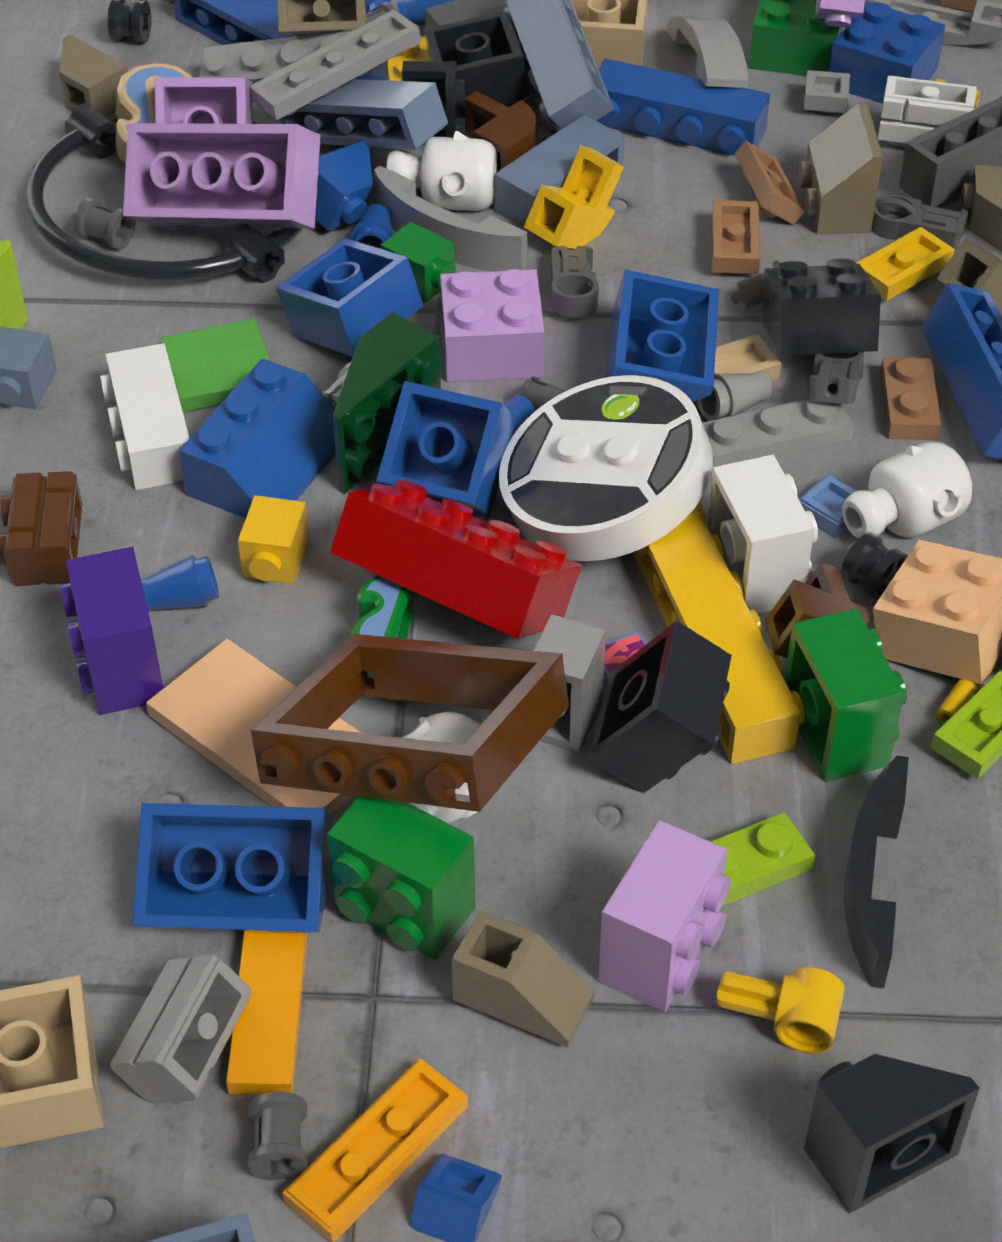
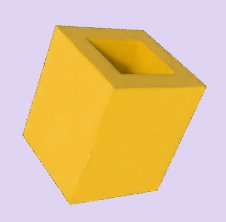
(274, 539)

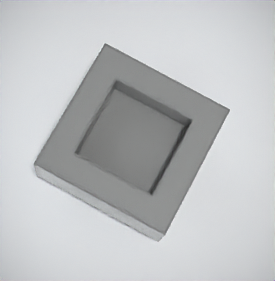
(826, 91)

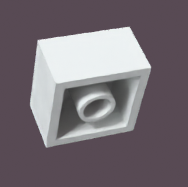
(761, 528)

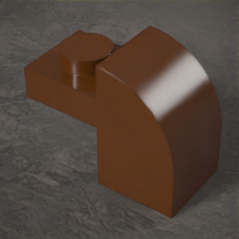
(508, 129)
(818, 596)

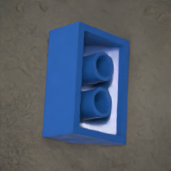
(664, 332)
(260, 441)
(232, 867)

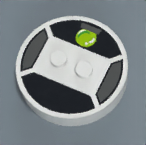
(607, 467)

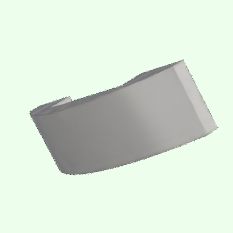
(960, 26)
(718, 50)
(484, 246)

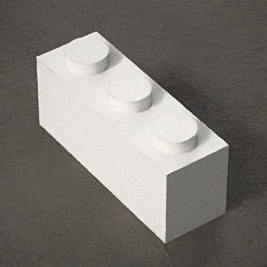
(145, 415)

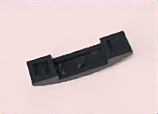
(873, 920)

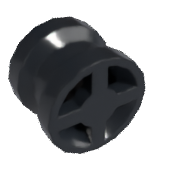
(129, 20)
(872, 564)

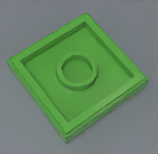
(213, 361)

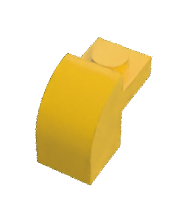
(578, 209)

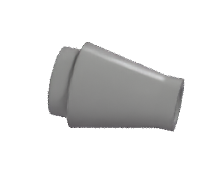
(735, 394)

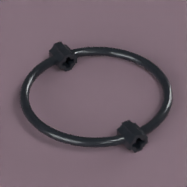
(88, 128)

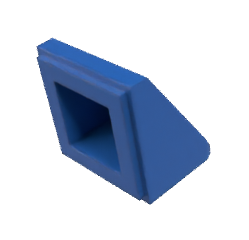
(454, 1200)

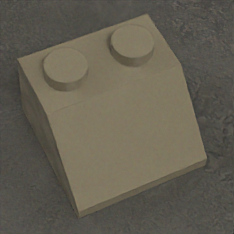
(843, 174)

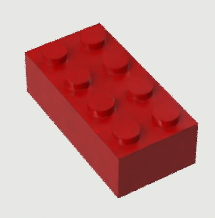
(456, 557)

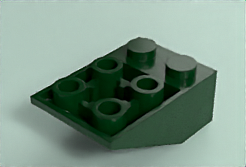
(370, 394)

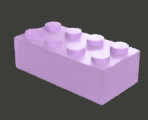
(221, 174)

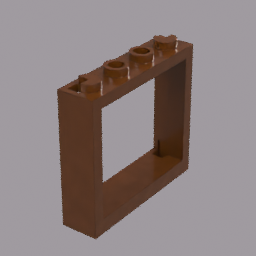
(519, 685)

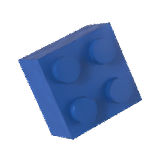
(886, 45)
(348, 294)
(447, 445)

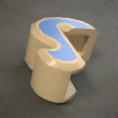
(137, 98)

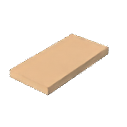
(217, 707)

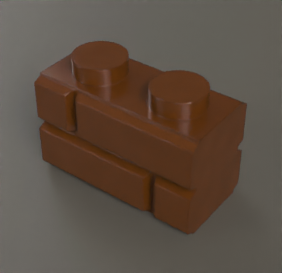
(41, 527)

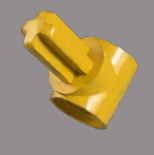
(802, 1007)

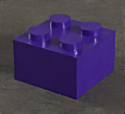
(111, 630)

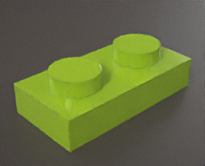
(975, 731)
(764, 856)

